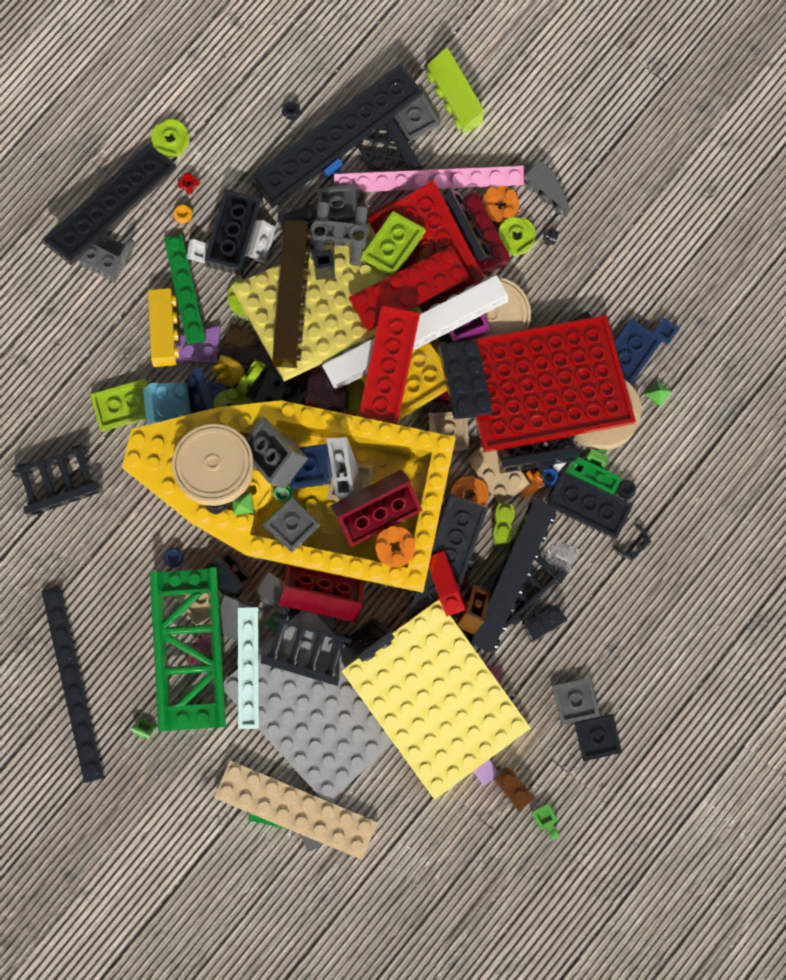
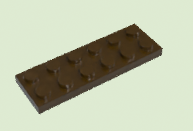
(246, 346)

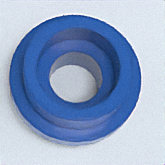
(555, 477)

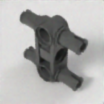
(340, 233)

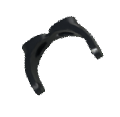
(632, 556)

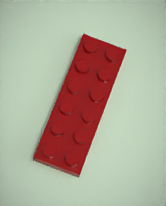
(410, 287)
(389, 365)

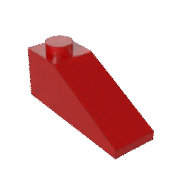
(446, 584)

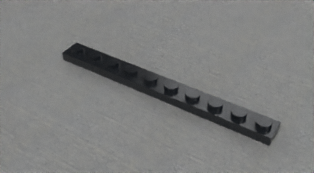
(72, 685)

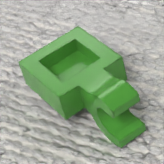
(544, 819)

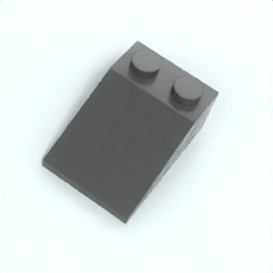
(274, 454)

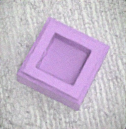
(486, 772)

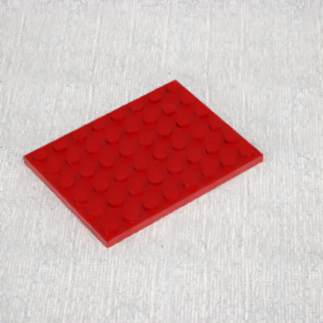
(552, 384)

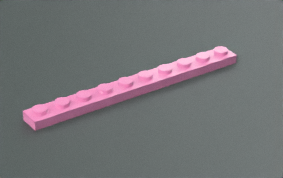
(444, 178)

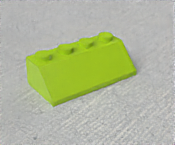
(455, 91)

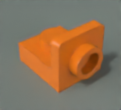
(537, 483)

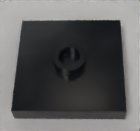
(597, 737)

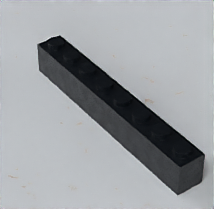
(513, 572)

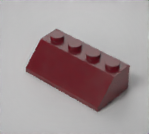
(376, 507)
(321, 593)

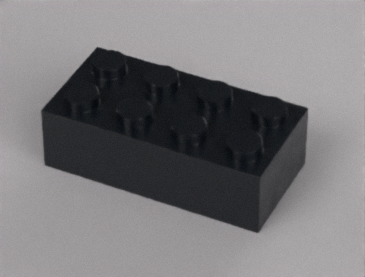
(233, 232)

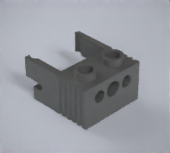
(341, 201)
(107, 257)

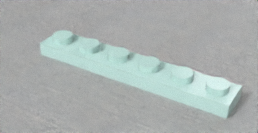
(248, 669)

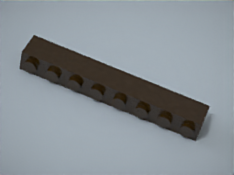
(290, 294)

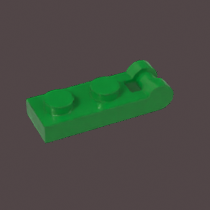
(594, 475)

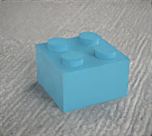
(166, 401)

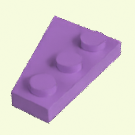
(201, 352)

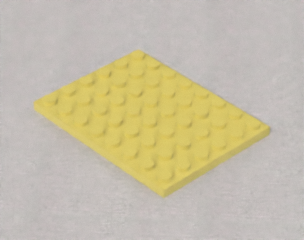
(329, 317)
(436, 700)

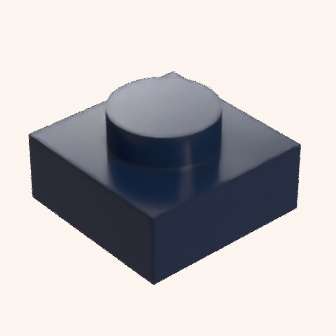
(666, 331)

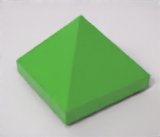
(658, 393)
(243, 504)
(143, 728)

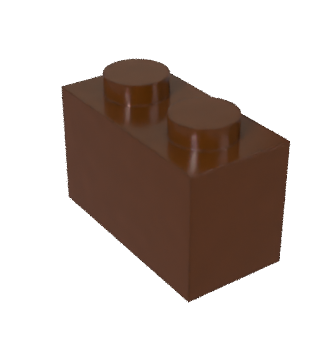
(475, 611)
(513, 789)

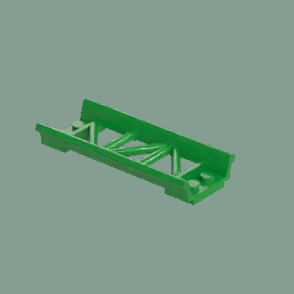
(182, 715)

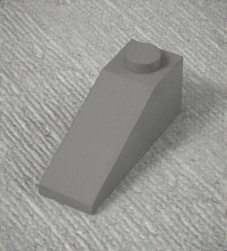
(343, 467)

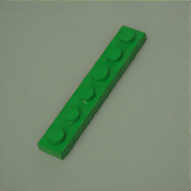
(184, 289)

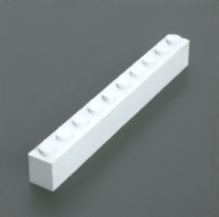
(432, 324)

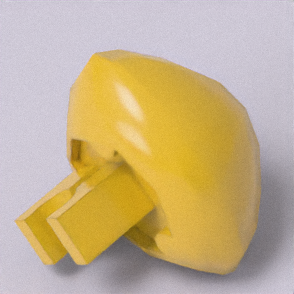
(228, 371)

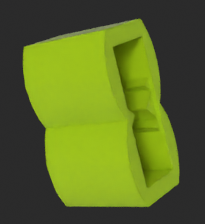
(503, 528)

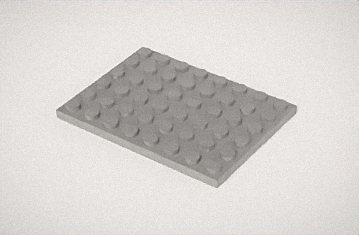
(314, 724)

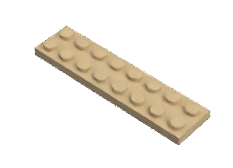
(295, 810)

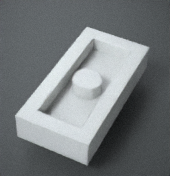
(261, 241)

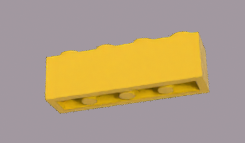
(162, 327)

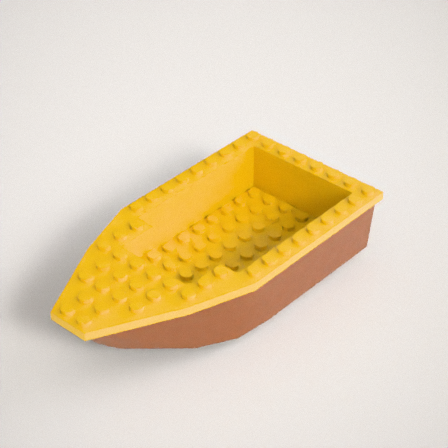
(386, 446)

